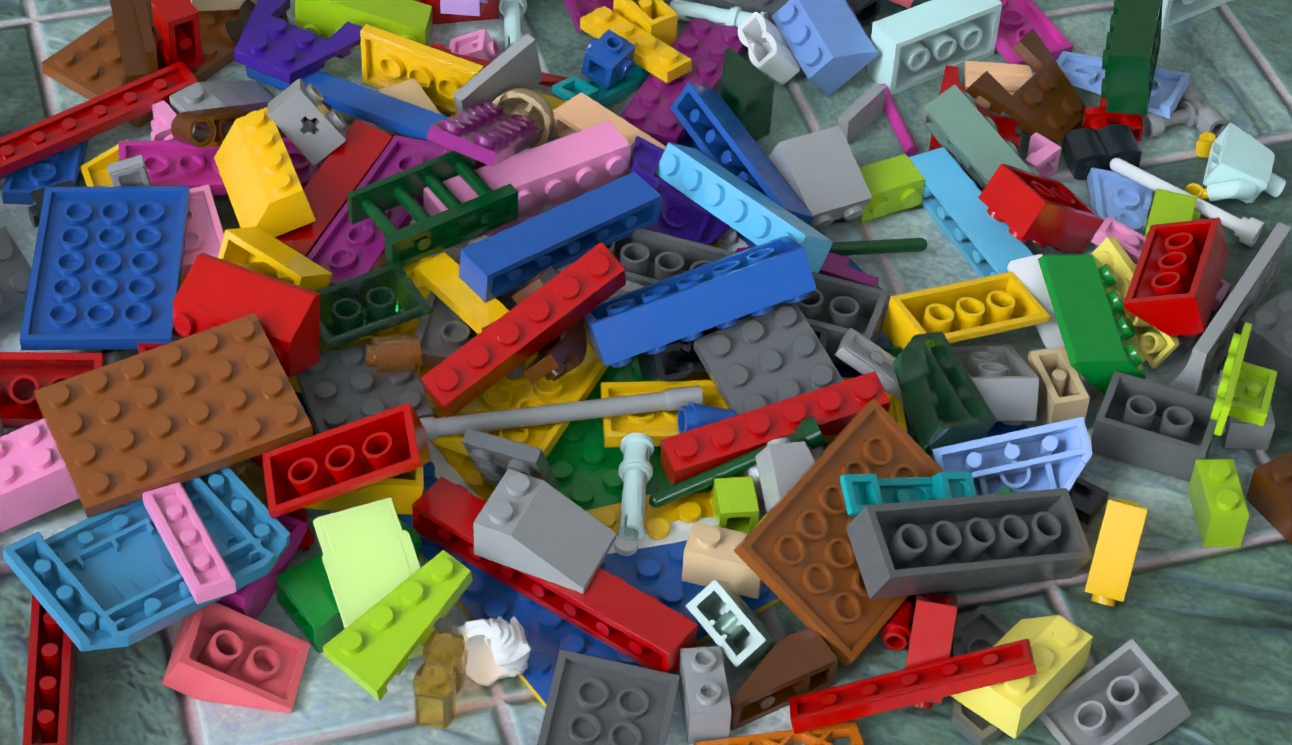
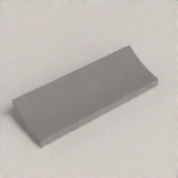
(1243, 296)

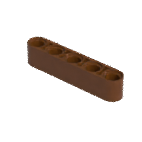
(210, 122)

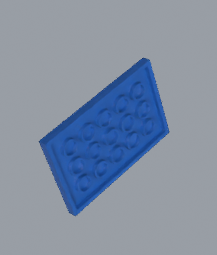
(105, 267)

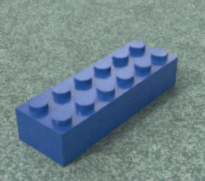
(699, 300)

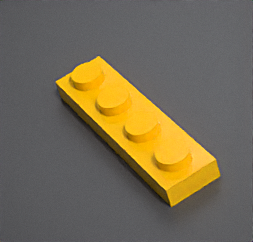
(649, 51)

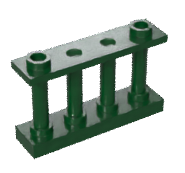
(443, 229)

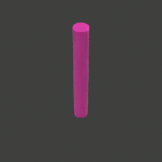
(898, 125)

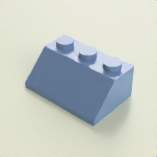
(825, 40)

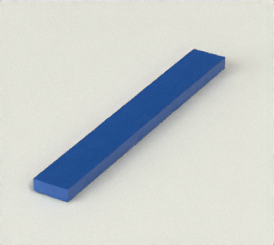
(363, 103)

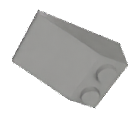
(218, 94)
(1002, 380)
(541, 532)
(1116, 703)

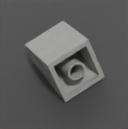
(823, 175)

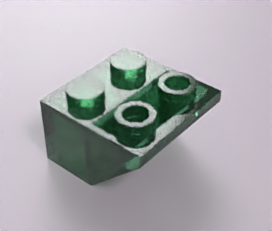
(747, 94)

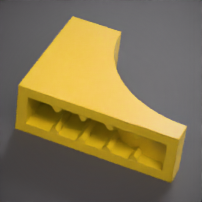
(1116, 551)

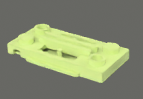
(366, 557)

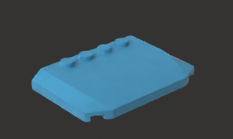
(114, 577)

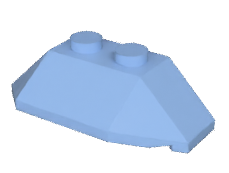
(1022, 459)

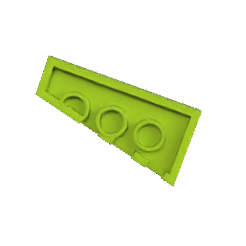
(389, 632)

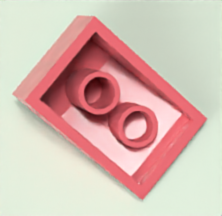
(236, 660)

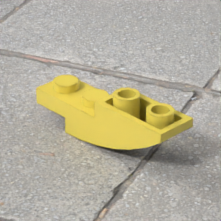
(1153, 343)

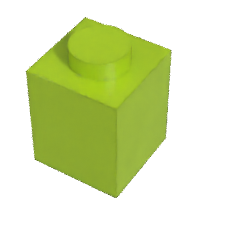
(735, 503)

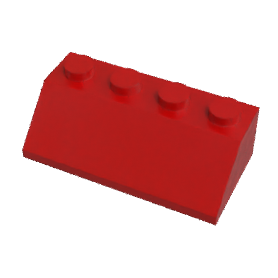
(1178, 276)
(224, 291)
(30, 371)
(344, 459)

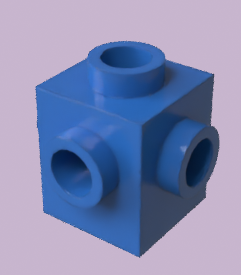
(608, 59)

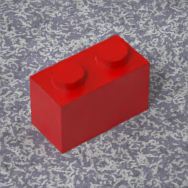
(177, 32)

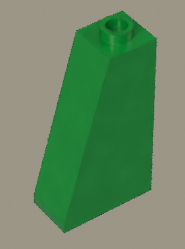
(309, 599)

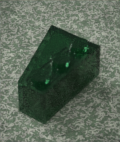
(940, 394)

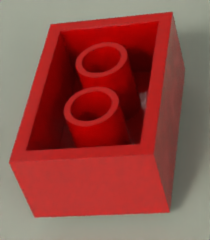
(1040, 210)

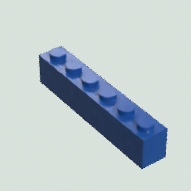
(730, 145)
(558, 236)

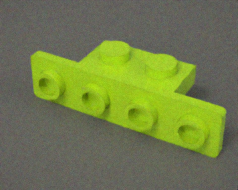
(1244, 387)

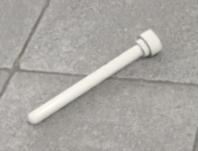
(1246, 229)

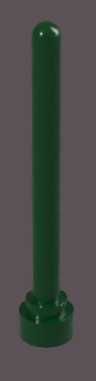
(879, 246)
(807, 432)

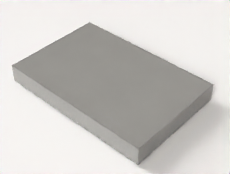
(512, 69)

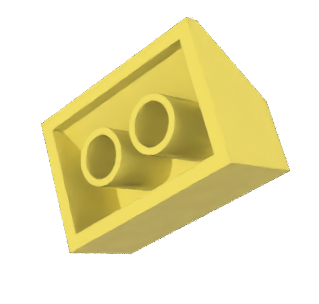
(1059, 657)

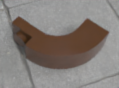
(565, 350)

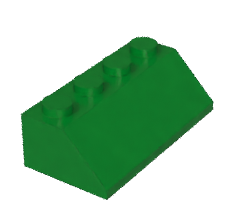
(1092, 318)

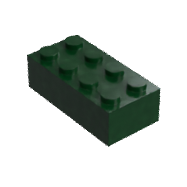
(1131, 55)

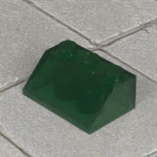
(368, 306)

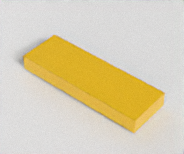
(442, 277)

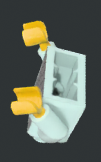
(1235, 167)

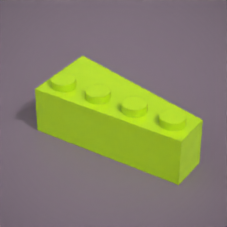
(400, 17)

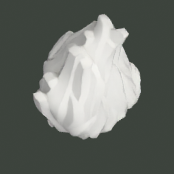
(494, 649)

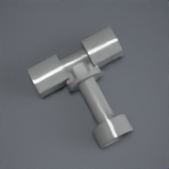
(1190, 113)

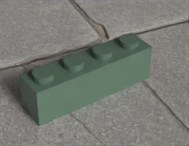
(970, 136)

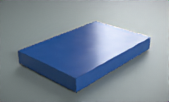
(46, 172)

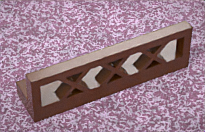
(134, 38)

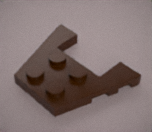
(1044, 102)

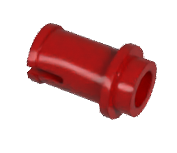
(897, 631)

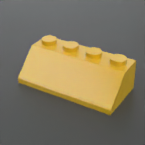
(262, 177)
(963, 310)

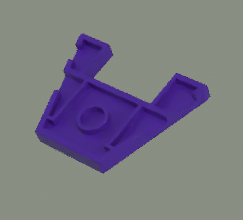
(285, 49)
(677, 212)

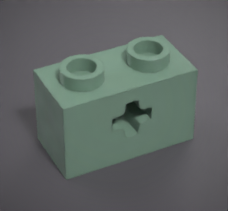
(731, 624)

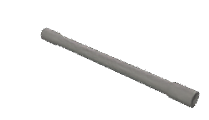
(667, 400)

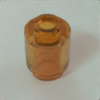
(393, 353)

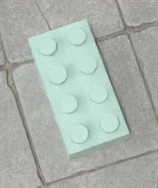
(928, 37)

